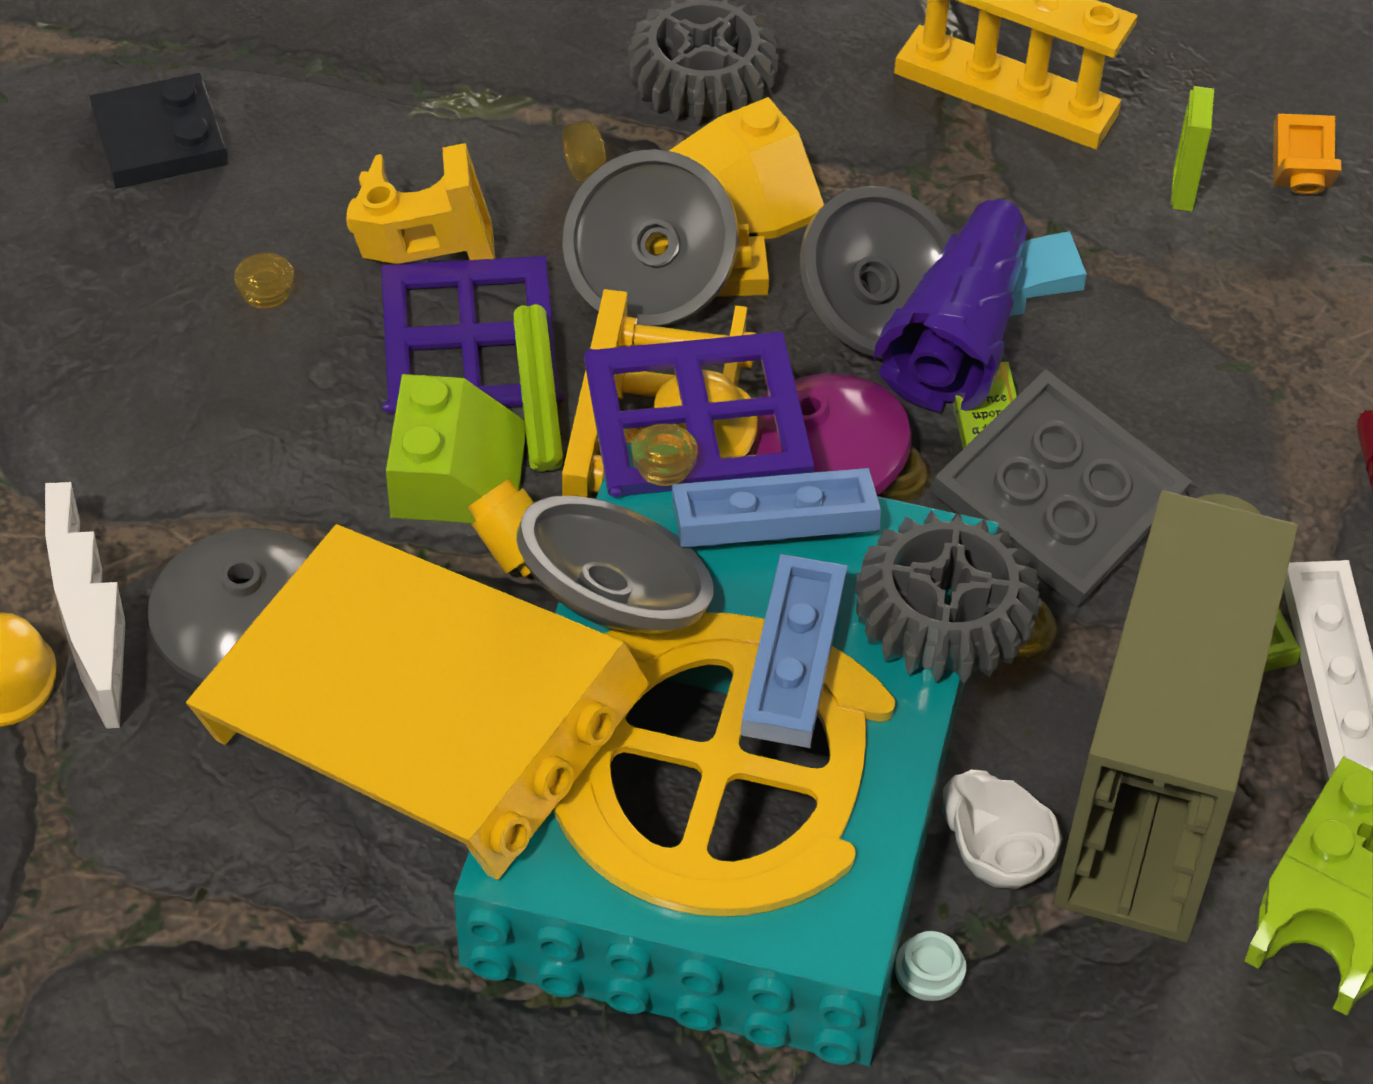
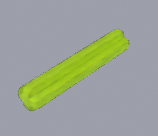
(537, 388)

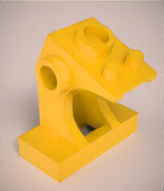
(426, 222)

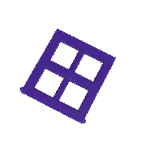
(467, 334)
(696, 410)

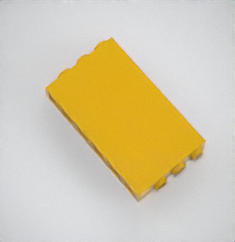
(423, 692)

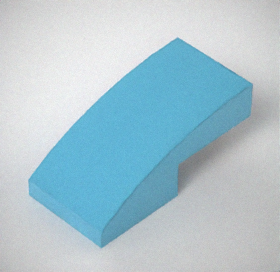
(1048, 268)

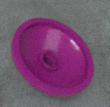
(847, 427)

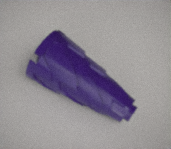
(957, 315)

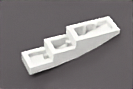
(87, 607)

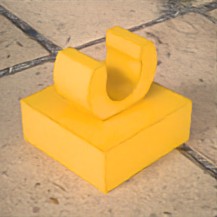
(750, 269)

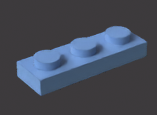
(775, 507)
(794, 651)

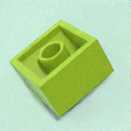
(449, 448)

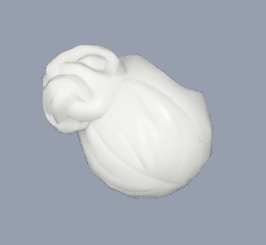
(1000, 829)

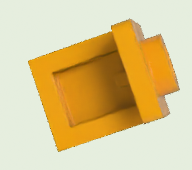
(1305, 153)

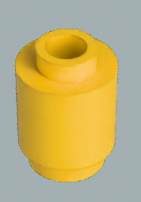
(497, 523)

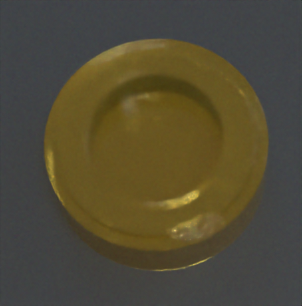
(583, 149)

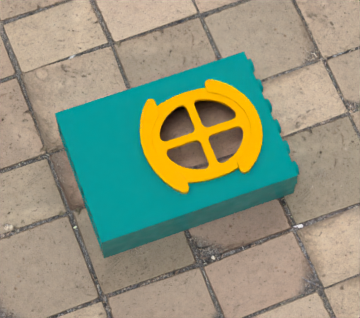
(757, 946)

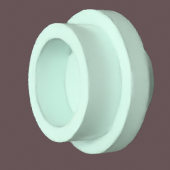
(930, 966)

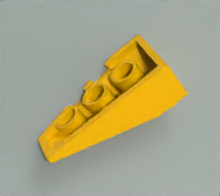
(761, 168)

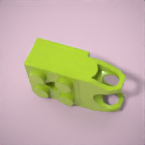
(1326, 885)

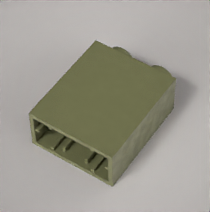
(1176, 714)

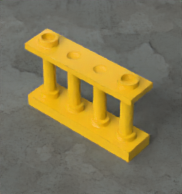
(1017, 88)
(583, 462)

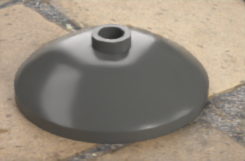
(630, 206)
(872, 238)
(613, 565)
(199, 606)

